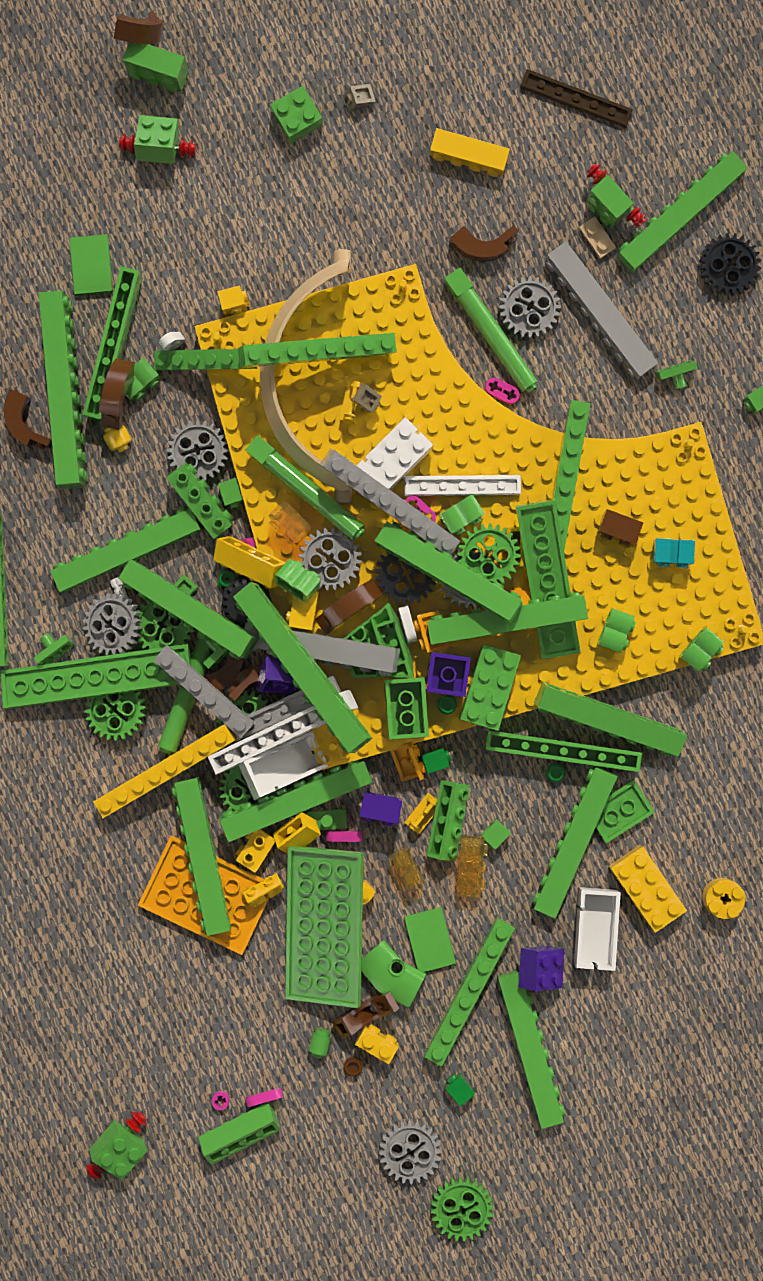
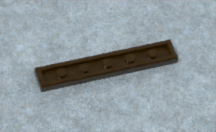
(576, 98)

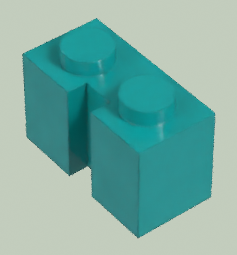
(673, 552)

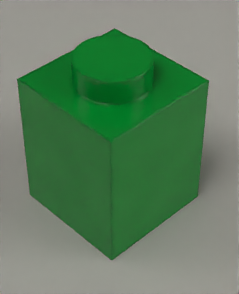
(436, 760)
(459, 1088)

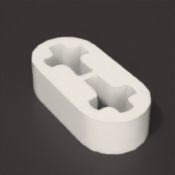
(171, 340)
(407, 624)

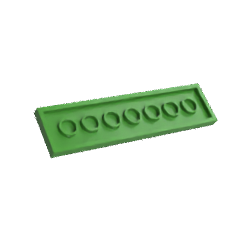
(547, 572)

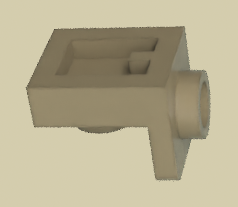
(358, 96)
(367, 398)

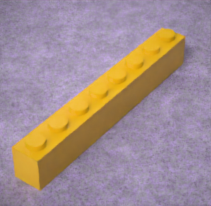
(164, 770)

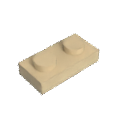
(597, 237)

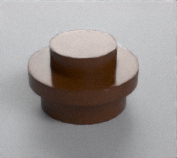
(353, 1066)

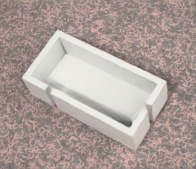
(396, 454)
(281, 766)
(597, 928)

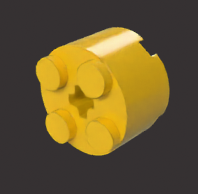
(727, 908)

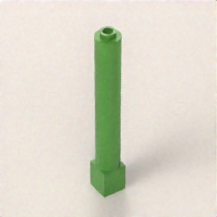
(463, 292)
(305, 488)
(183, 702)

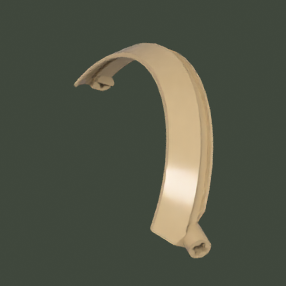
(276, 420)

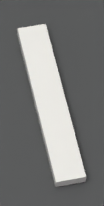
(462, 485)

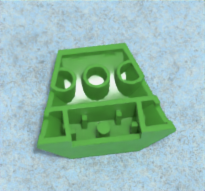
(385, 630)

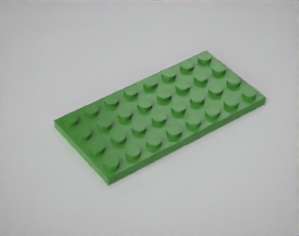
(324, 926)

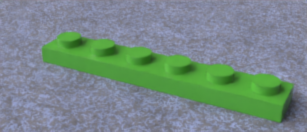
(197, 359)

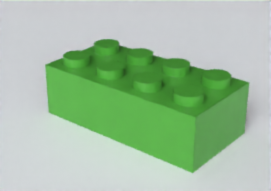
(489, 687)

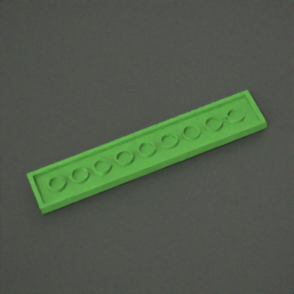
(86, 678)

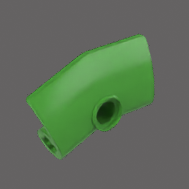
(401, 985)

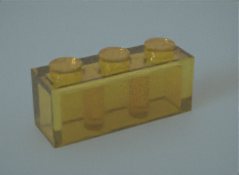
(471, 866)

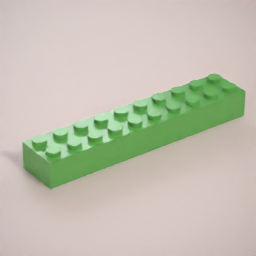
(62, 390)

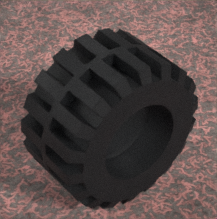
(228, 600)

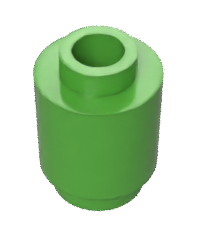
(320, 1042)

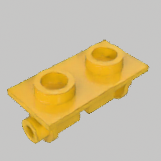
(350, 410)
(422, 813)
(255, 894)

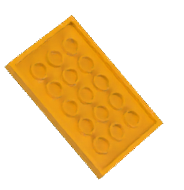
(173, 897)

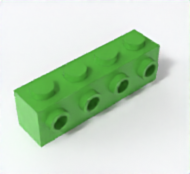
(200, 500)
(448, 820)
(239, 1133)

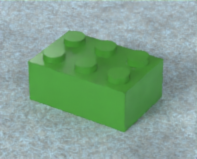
(156, 66)
(406, 708)

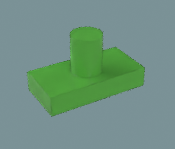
(676, 373)
(53, 648)
(217, 656)
(330, 819)

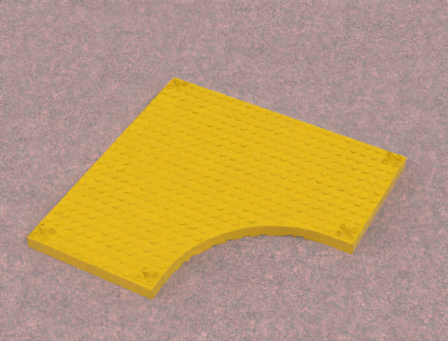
(650, 478)

